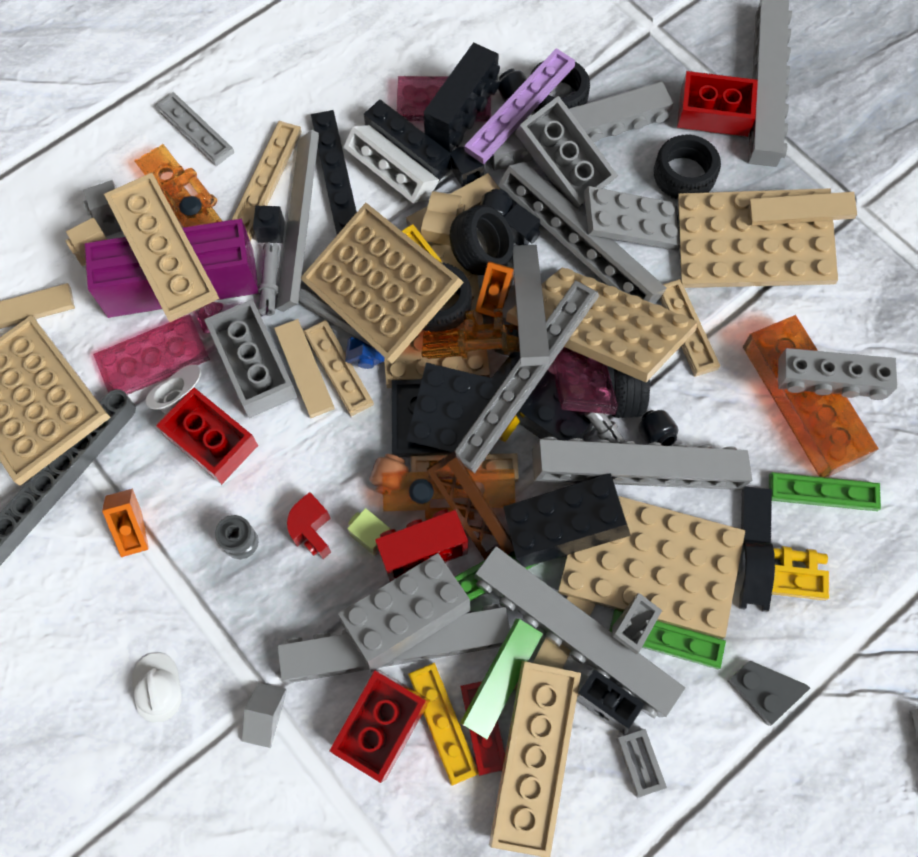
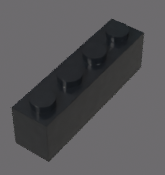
(409, 139)

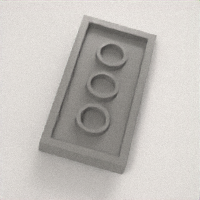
(631, 218)

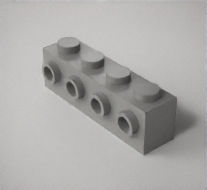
(837, 373)

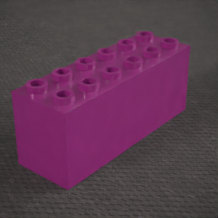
(123, 289)

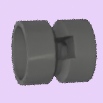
(236, 537)

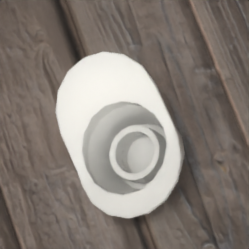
(173, 390)
(156, 687)

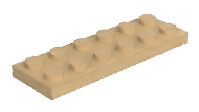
(161, 247)
(535, 760)

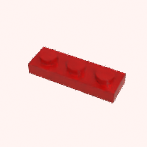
(488, 752)

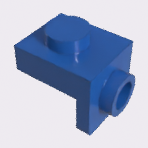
(362, 354)

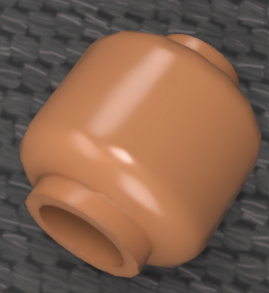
(386, 464)

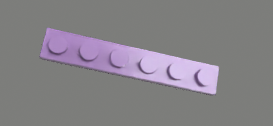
(519, 106)

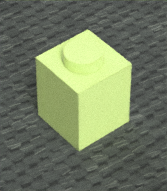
(365, 529)

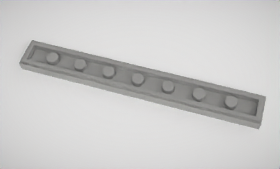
(297, 221)
(530, 307)
(524, 379)

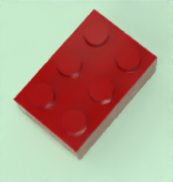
(717, 103)
(207, 435)
(420, 541)
(379, 726)

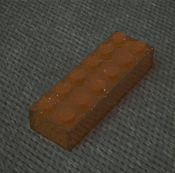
(821, 423)

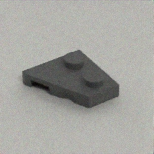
(767, 690)

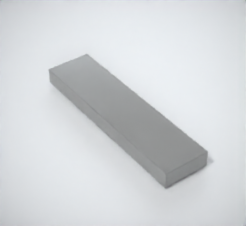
(195, 129)

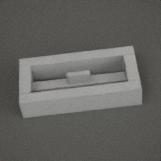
(652, 760)

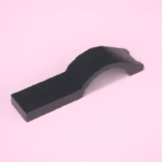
(759, 550)

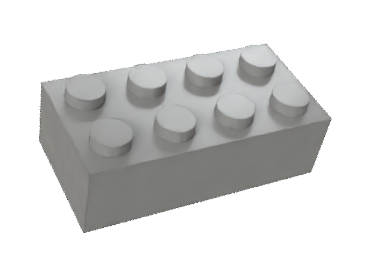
(565, 151)
(250, 358)
(405, 612)

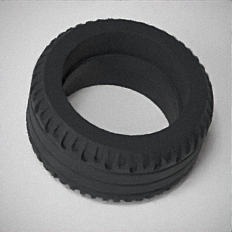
(578, 80)
(692, 148)
(466, 244)
(455, 315)
(630, 393)

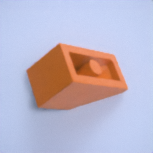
(494, 288)
(125, 522)

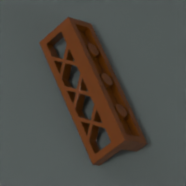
(478, 500)

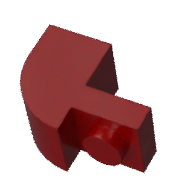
(303, 523)

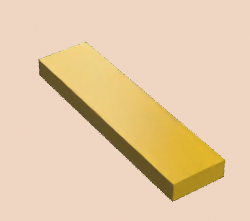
(444, 725)

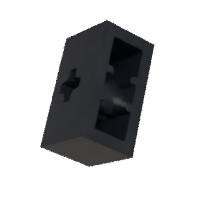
(610, 702)

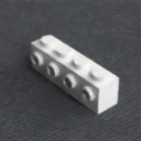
(390, 163)

